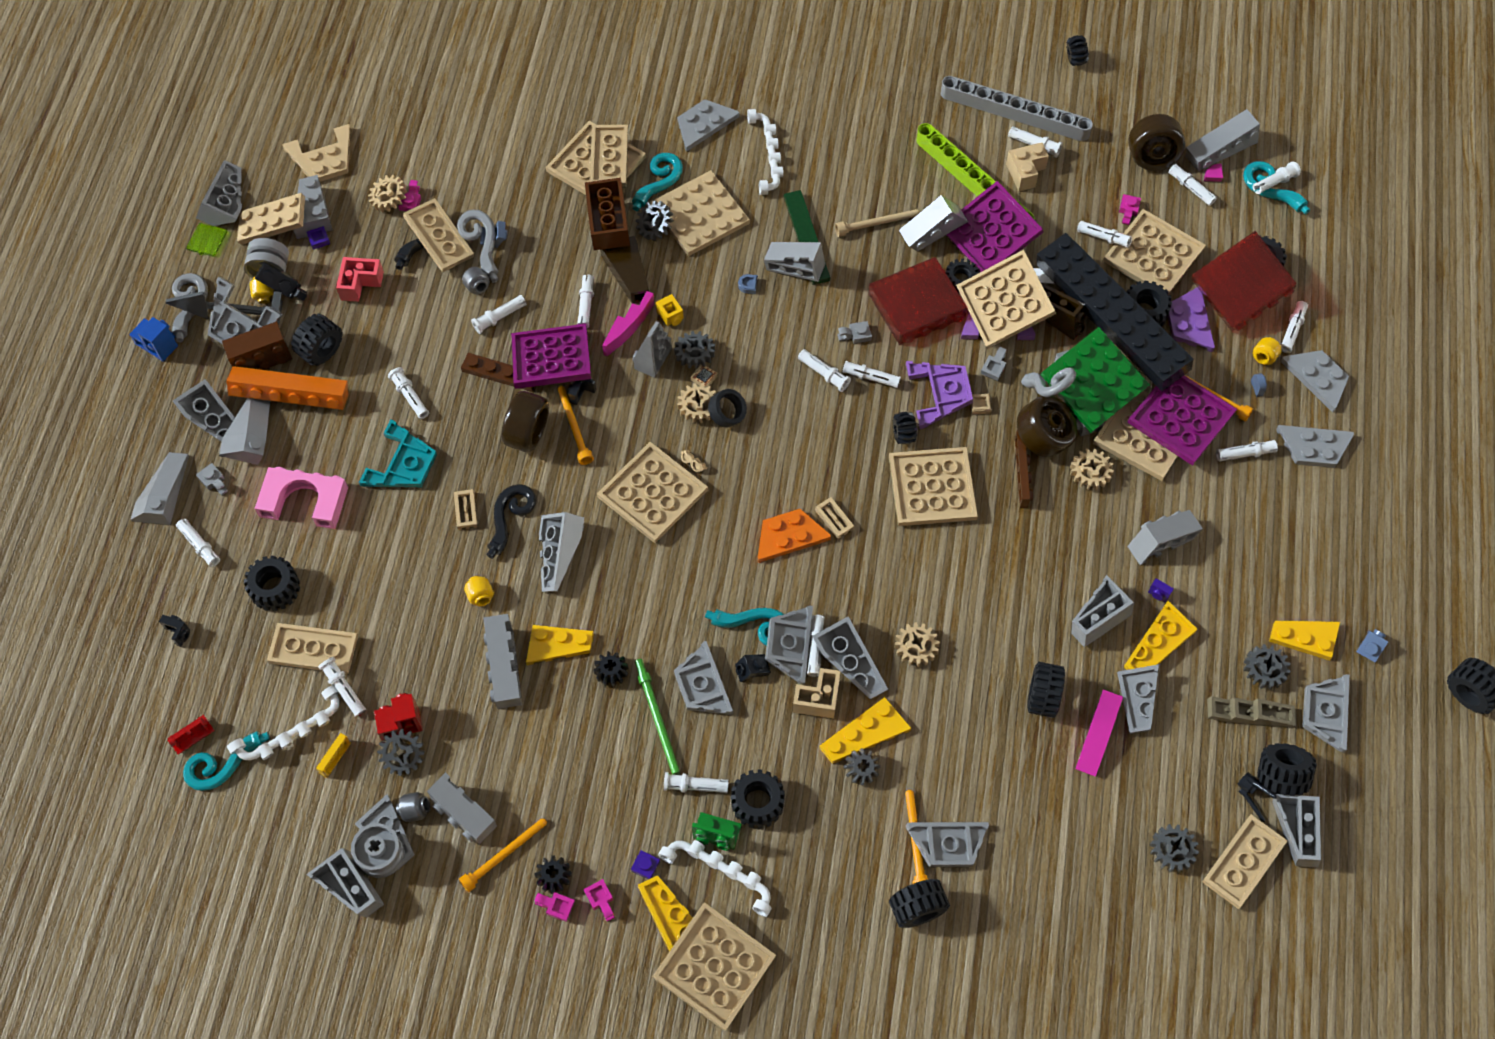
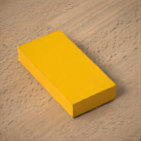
(333, 755)

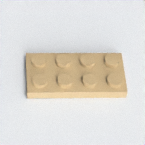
(609, 152)
(271, 218)
(438, 235)
(311, 646)
(1244, 861)

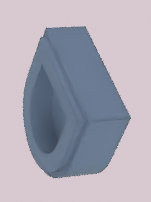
(748, 283)
(1259, 384)

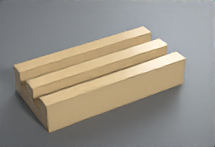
(839, 512)
(467, 523)

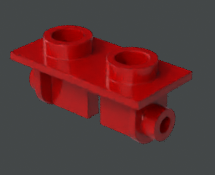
(190, 734)

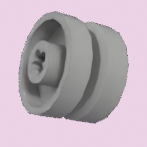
(265, 250)
(374, 838)

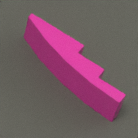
(625, 327)
(1099, 732)

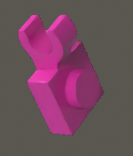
(412, 197)
(1129, 206)
(599, 898)
(558, 906)

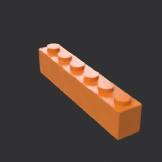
(287, 388)

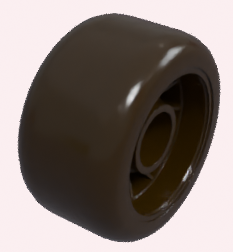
(1156, 142)
(525, 421)
(1047, 426)

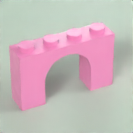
(281, 483)

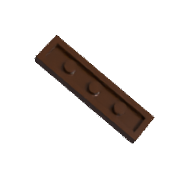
(490, 370)
(1024, 477)

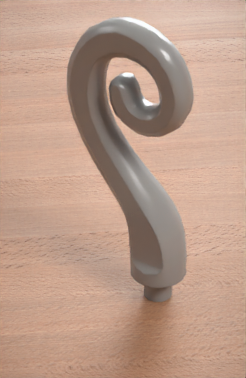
(486, 260)
(181, 322)
(1036, 381)

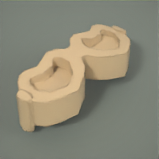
(695, 463)

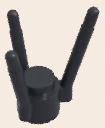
(1250, 784)

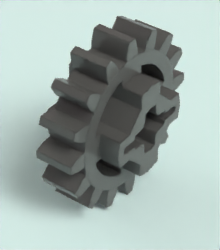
(654, 220)
(694, 349)
(1275, 663)
(404, 761)
(1183, 854)

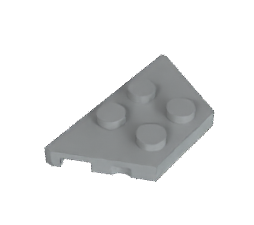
(704, 121)
(1319, 375)
(1315, 445)
(789, 642)
(702, 684)
(1327, 711)
(948, 842)

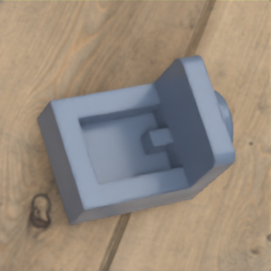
(500, 231)
(1372, 645)

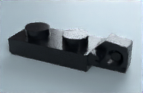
(280, 281)

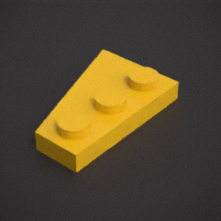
(1306, 636)
(554, 642)

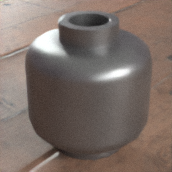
(475, 280)
(413, 807)

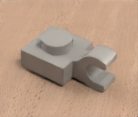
(857, 332)
(995, 365)
(212, 477)

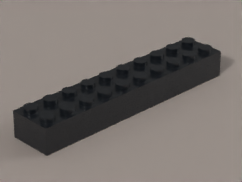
(1115, 312)

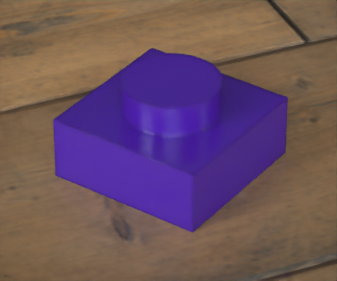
(318, 237)
(1160, 590)
(645, 865)

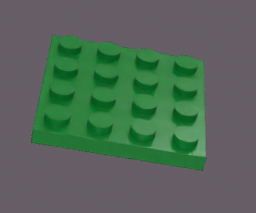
(1102, 381)

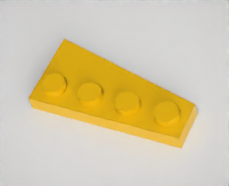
(1162, 638)
(870, 728)
(665, 909)

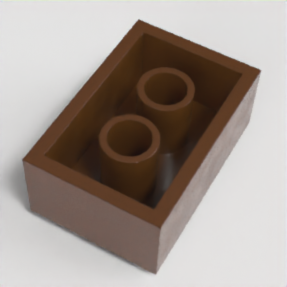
(258, 348)

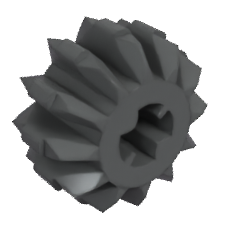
(867, 760)

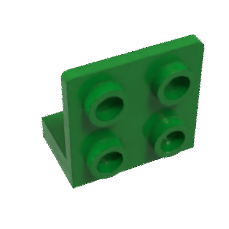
(716, 831)

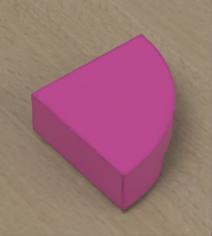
(1214, 173)

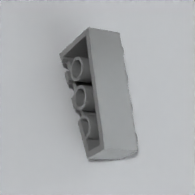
(1224, 141)
(502, 661)

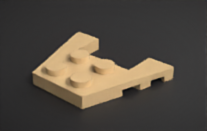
(324, 161)

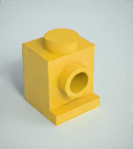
(669, 310)

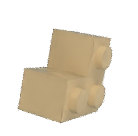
(1025, 163)
(820, 699)

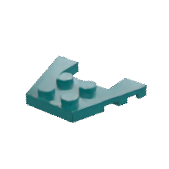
(409, 464)

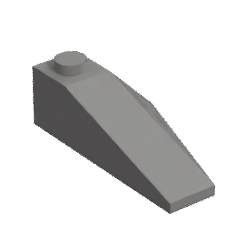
(223, 198)
(653, 351)
(205, 409)
(247, 433)
(160, 495)
(560, 538)
(849, 655)

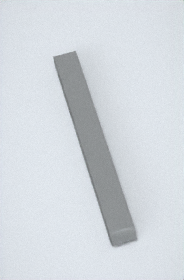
(1016, 108)

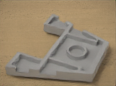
(228, 321)

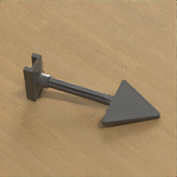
(197, 304)

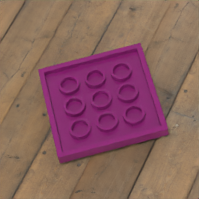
(994, 228)
(550, 356)
(1182, 418)

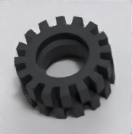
(960, 267)

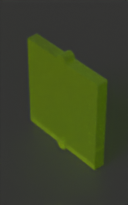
(206, 239)

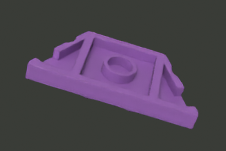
(1190, 320)

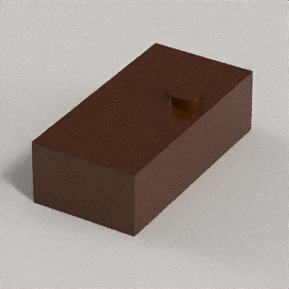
(607, 214)

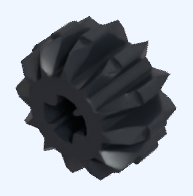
(1077, 50)
(904, 428)
(602, 669)
(561, 878)

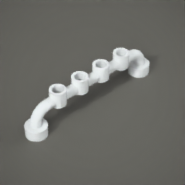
(771, 145)
(285, 738)
(733, 870)

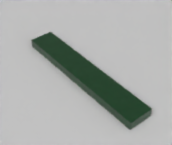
(803, 225)

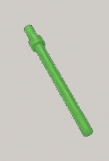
(645, 680)

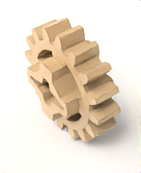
(387, 193)
(688, 405)
(1089, 471)
(921, 637)

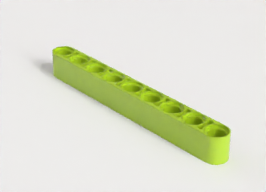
(955, 161)

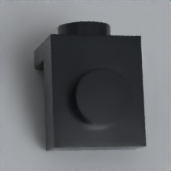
(577, 388)
(176, 625)
(752, 666)

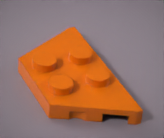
(789, 534)

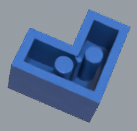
(154, 338)

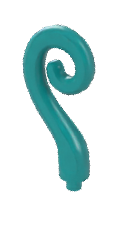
(644, 193)
(1292, 198)
(728, 620)
(252, 742)

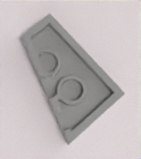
(1138, 694)
(385, 814)

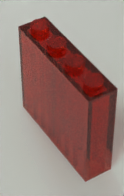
(1244, 282)
(917, 301)

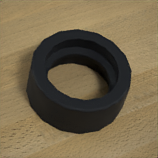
(739, 405)

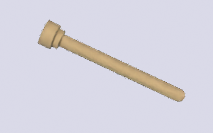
(843, 228)

